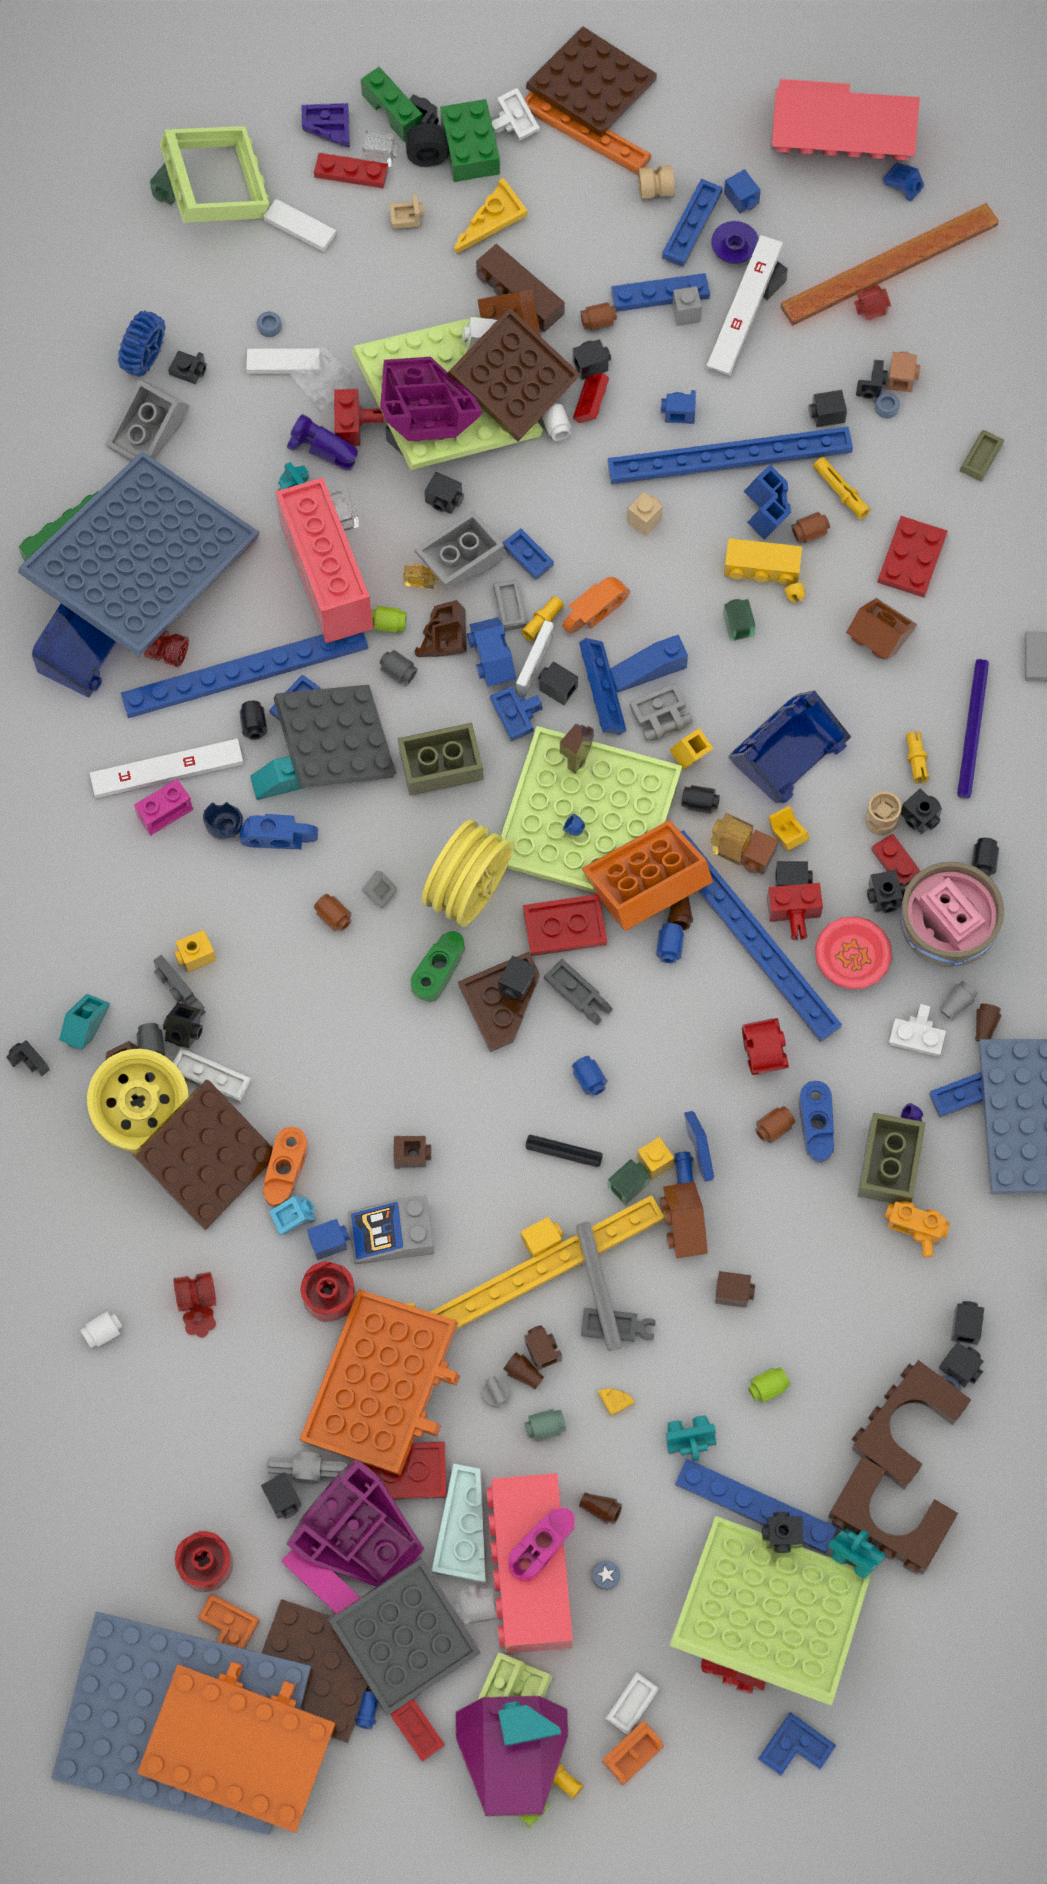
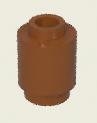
(598, 316)
(810, 527)
(333, 912)
(774, 1124)

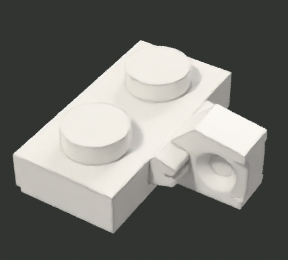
(515, 116)
(918, 1034)

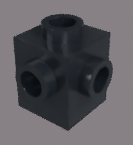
(921, 811)
(885, 891)
(183, 1025)
(790, 1525)

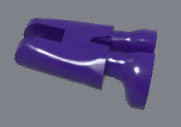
(323, 443)

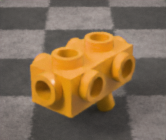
(924, 1226)

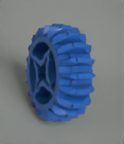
(141, 343)

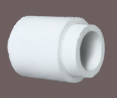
(557, 422)
(101, 1329)

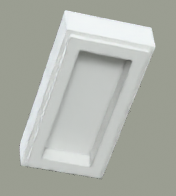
(632, 1703)

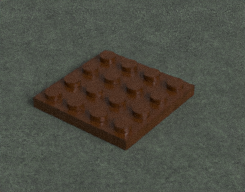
(591, 81)
(514, 374)
(205, 1154)
(334, 1681)

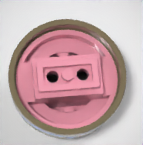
(933, 926)

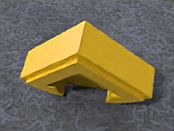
(615, 1400)

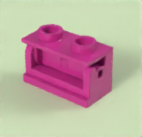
(163, 807)

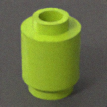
(389, 619)
(768, 1385)

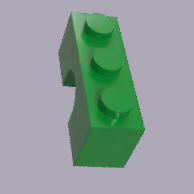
(384, 93)

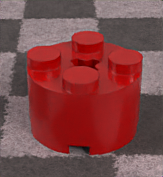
(764, 1046)
(330, 1276)
(195, 1548)

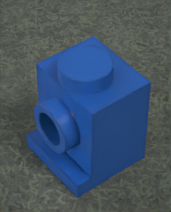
(679, 407)

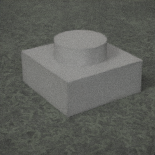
(379, 888)

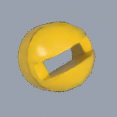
(794, 591)

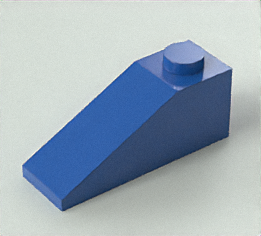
(650, 664)

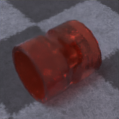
(170, 648)
(194, 1291)

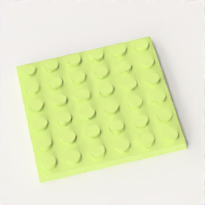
(446, 348)
(612, 792)
(771, 1611)

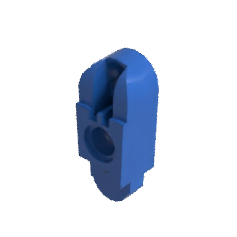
(276, 832)
(817, 1142)

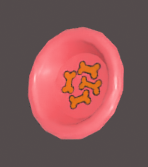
(853, 952)

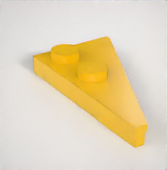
(497, 213)

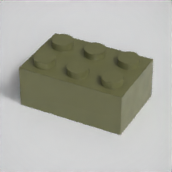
(440, 759)
(891, 1159)

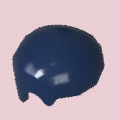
(222, 820)

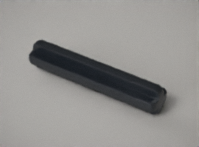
(564, 1150)

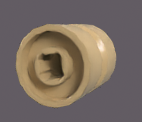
(656, 182)
(883, 813)

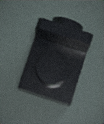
(188, 367)
(29, 1056)

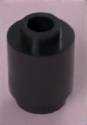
(253, 720)
(700, 799)
(985, 855)

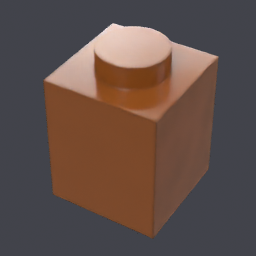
(759, 852)

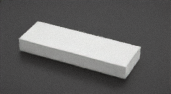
(300, 225)
(276, 360)
(535, 658)
(198, 1069)

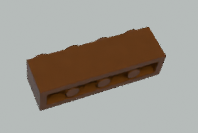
(509, 276)

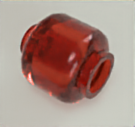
(872, 302)

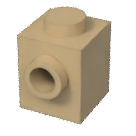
(644, 513)

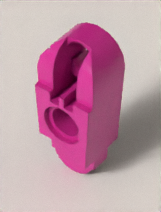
(555, 1525)

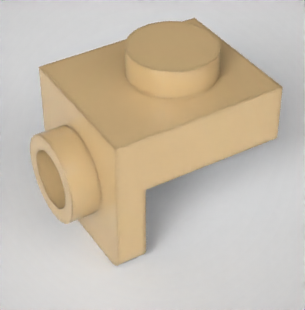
(406, 213)

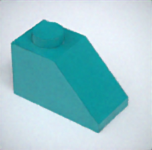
(275, 778)
(83, 1021)
(524, 1724)

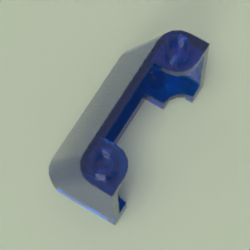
(72, 651)
(789, 745)

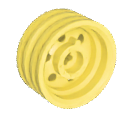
(467, 873)
(105, 1085)

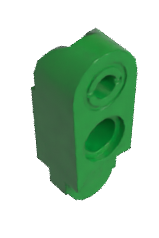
(448, 950)

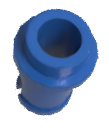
(684, 1167)
(367, 1711)

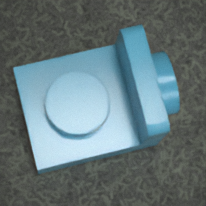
(292, 1214)

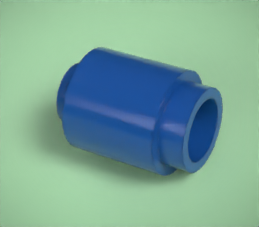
(670, 943)
(589, 1076)

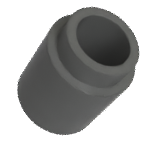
(398, 667)
(150, 1038)

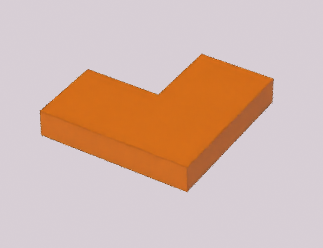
(234, 1623)

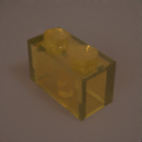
(731, 838)

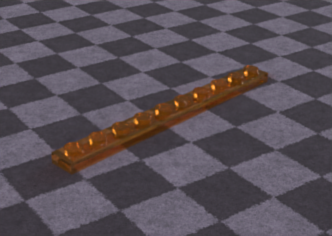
(889, 264)

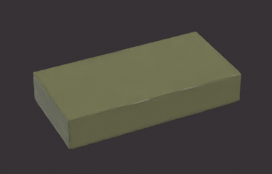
(981, 455)

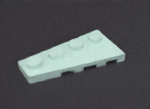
(461, 1531)

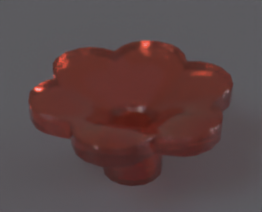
(202, 1326)

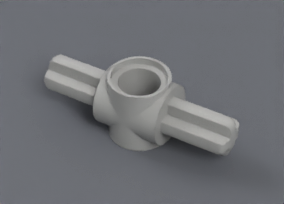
(305, 1467)

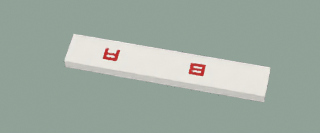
(745, 305)
(166, 768)

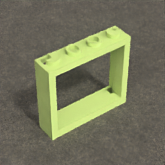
(214, 137)

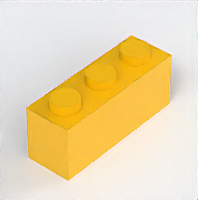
(763, 561)

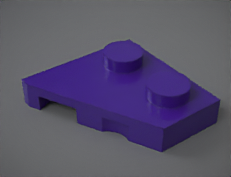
(327, 122)

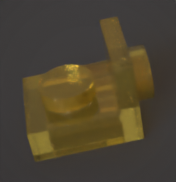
(419, 576)

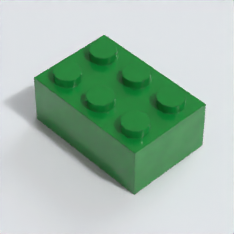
(470, 140)

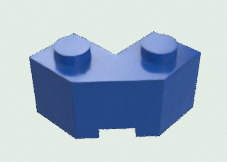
(770, 495)
(494, 654)

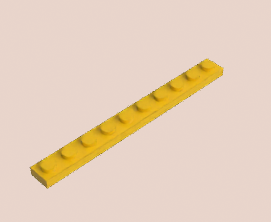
(550, 1264)

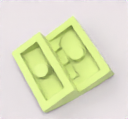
(514, 1678)

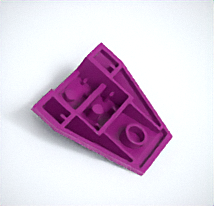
(424, 400)
(356, 1529)
(510, 1777)

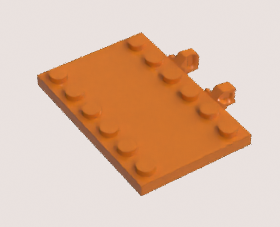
(381, 1382)
(237, 1746)

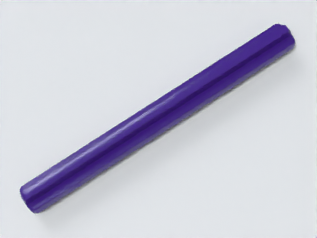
(973, 729)

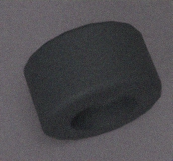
(426, 145)

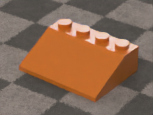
(648, 875)

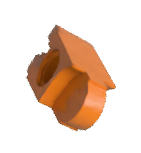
(596, 604)
(279, 1186)

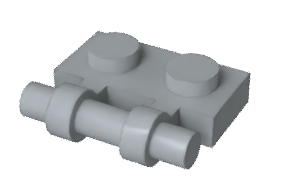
(658, 705)

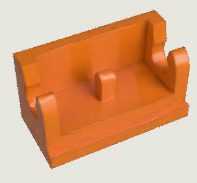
(633, 1752)

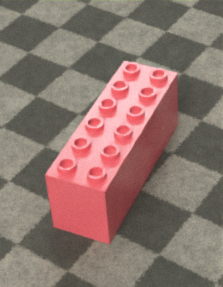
(845, 123)
(324, 560)
(535, 1610)

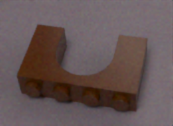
(918, 1386)
(914, 1548)

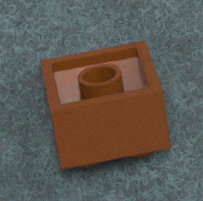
(880, 628)

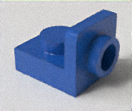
(904, 178)

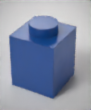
(742, 191)
(328, 1238)

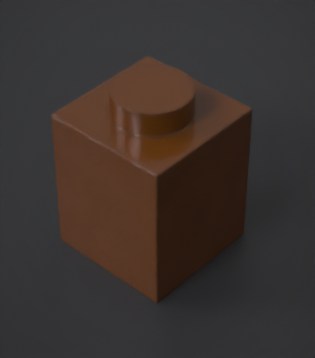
(734, 1289)

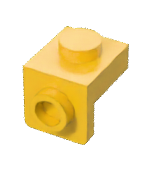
(787, 828)

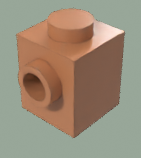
(903, 371)

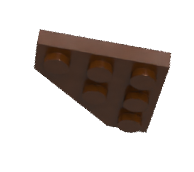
(493, 1013)

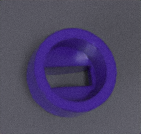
(912, 1112)

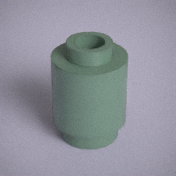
(545, 1425)

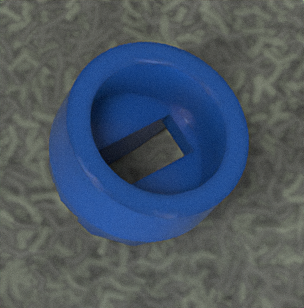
(574, 825)

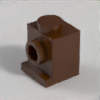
(404, 1145)
(542, 1347)

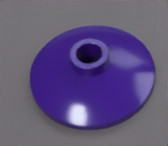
(736, 234)

